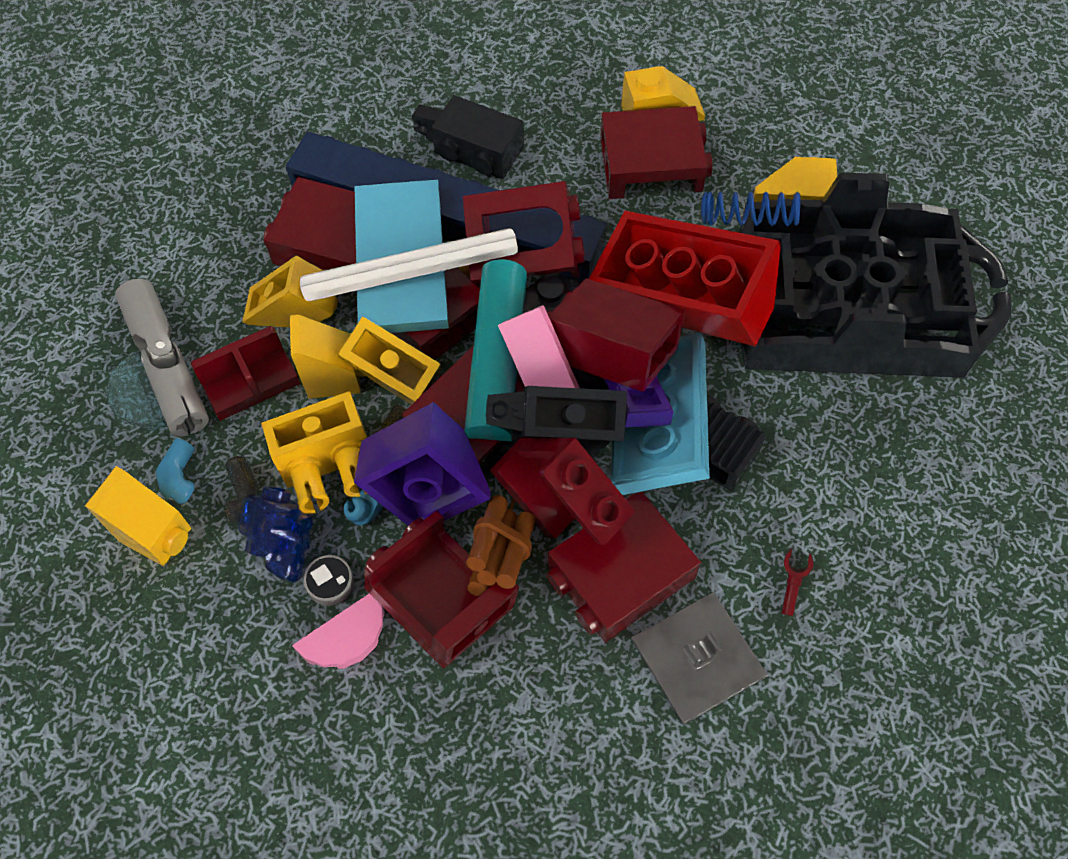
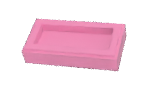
(537, 350)

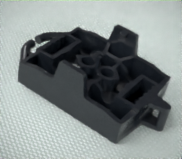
(855, 260)

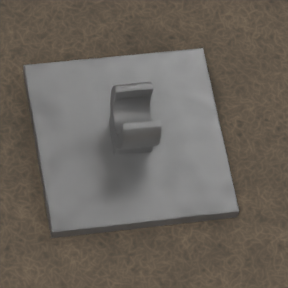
(698, 658)

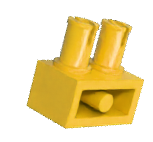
(314, 444)

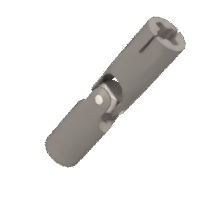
(151, 334)

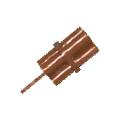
(499, 546)

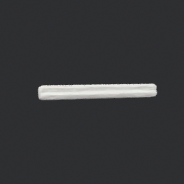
(408, 264)

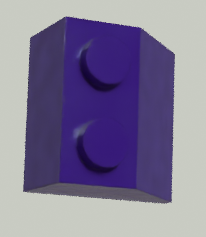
(421, 467)

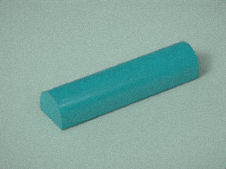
(492, 364)

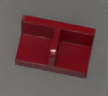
(245, 372)

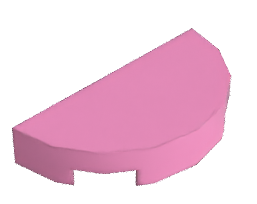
(345, 637)

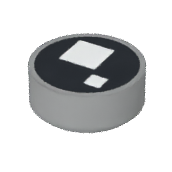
(329, 580)

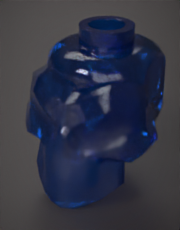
(276, 531)

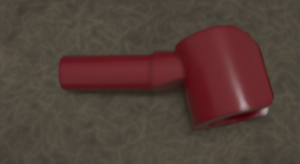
(794, 582)

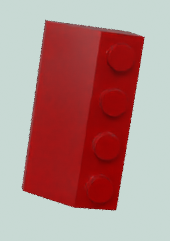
(712, 273)

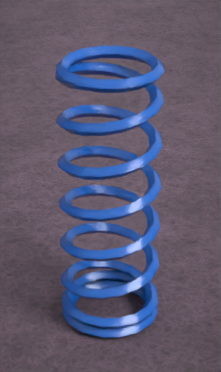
(707, 209)

